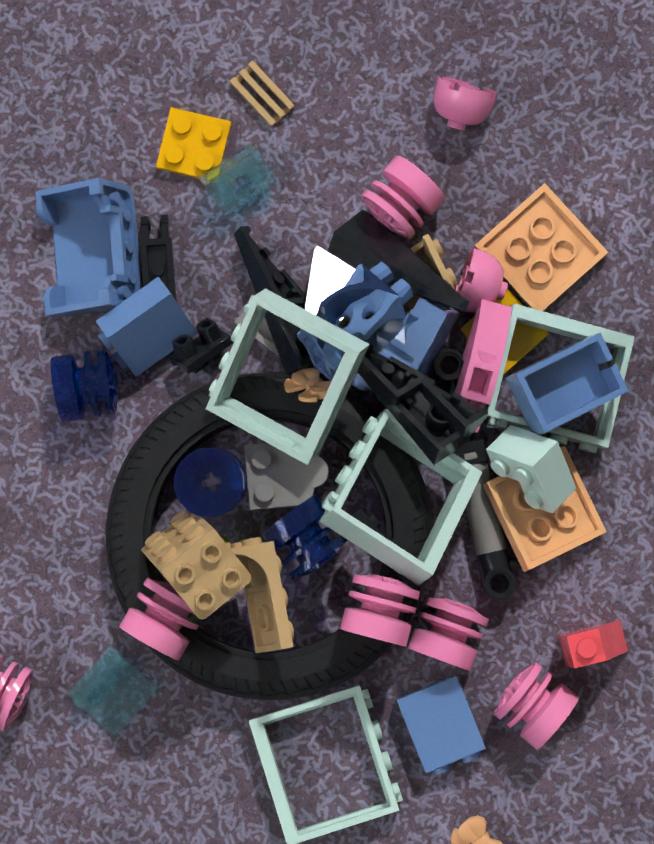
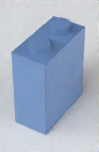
(144, 327)
(441, 725)

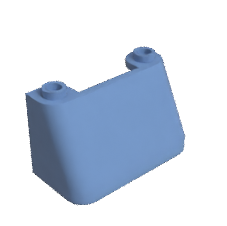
(92, 246)

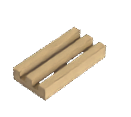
(244, 74)

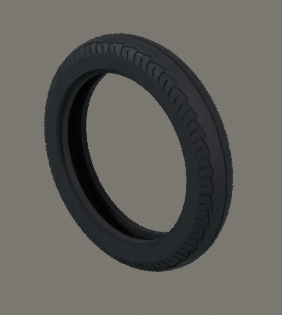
(134, 514)

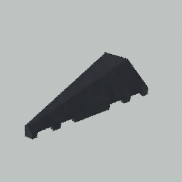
(369, 242)
(266, 276)
(427, 413)

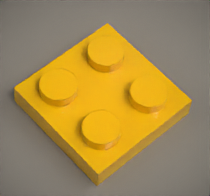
(192, 143)

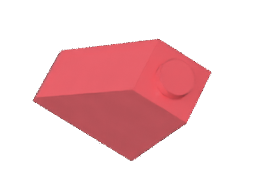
(593, 644)

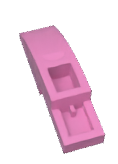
(484, 354)

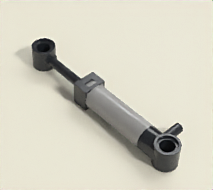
(482, 519)

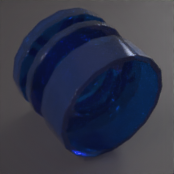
(84, 385)
(191, 477)
(304, 538)

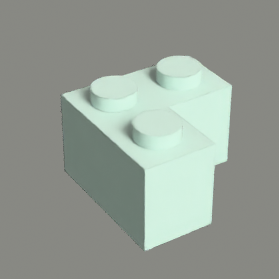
(535, 464)

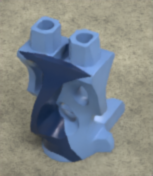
(362, 295)

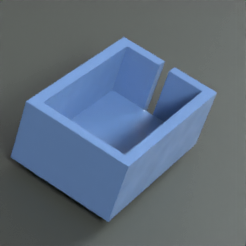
(566, 384)

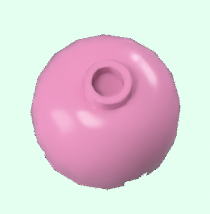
(462, 102)
(481, 279)

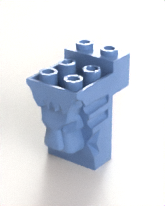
(415, 338)

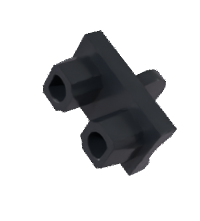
(203, 350)

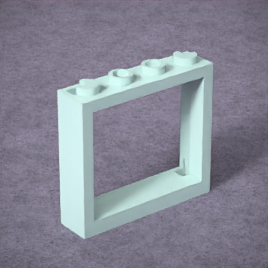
(578, 330)
(256, 423)
(453, 468)
(277, 789)

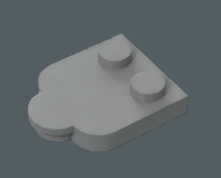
(280, 479)

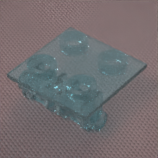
(112, 691)

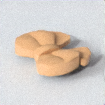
(309, 380)
(472, 831)

